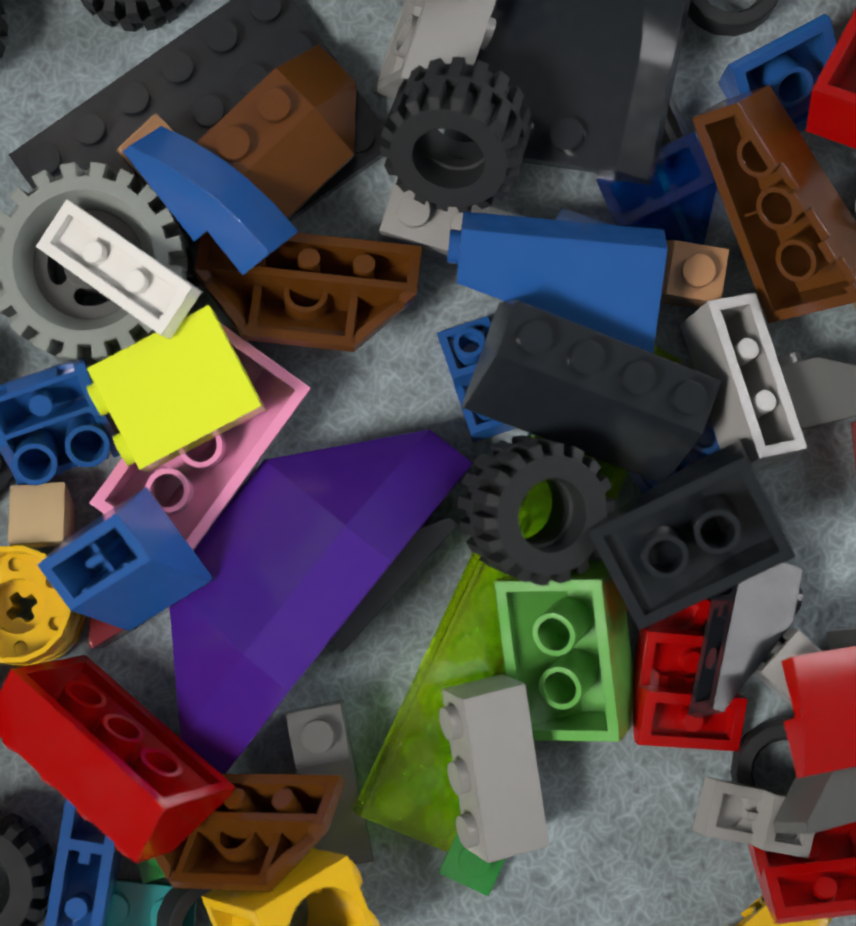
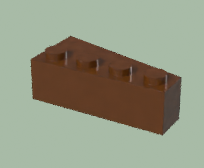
(780, 206)

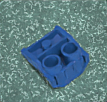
(52, 419)

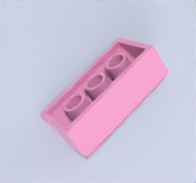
(204, 479)

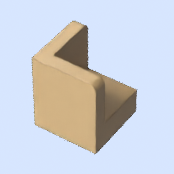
(40, 515)

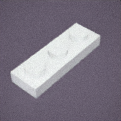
(118, 269)

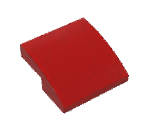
(663, 690)
(824, 710)
(811, 886)

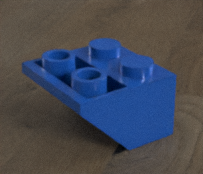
(125, 565)

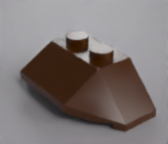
(291, 129)
(313, 289)
(255, 833)

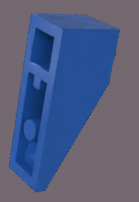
(82, 873)

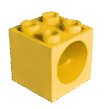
(323, 878)

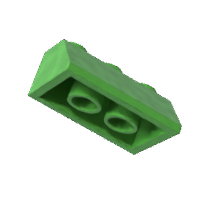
(570, 653)

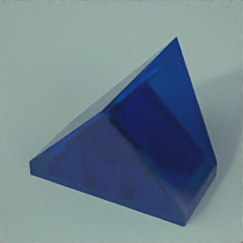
(676, 201)

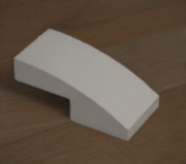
(746, 816)

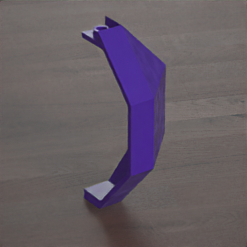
(288, 573)

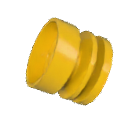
(52, 629)

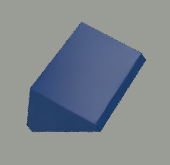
(787, 65)

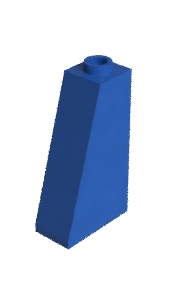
(573, 269)

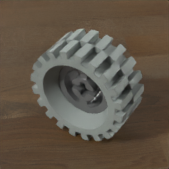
(54, 313)

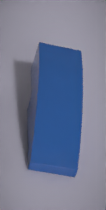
(210, 197)

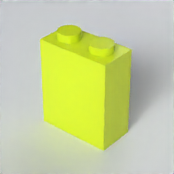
(173, 391)

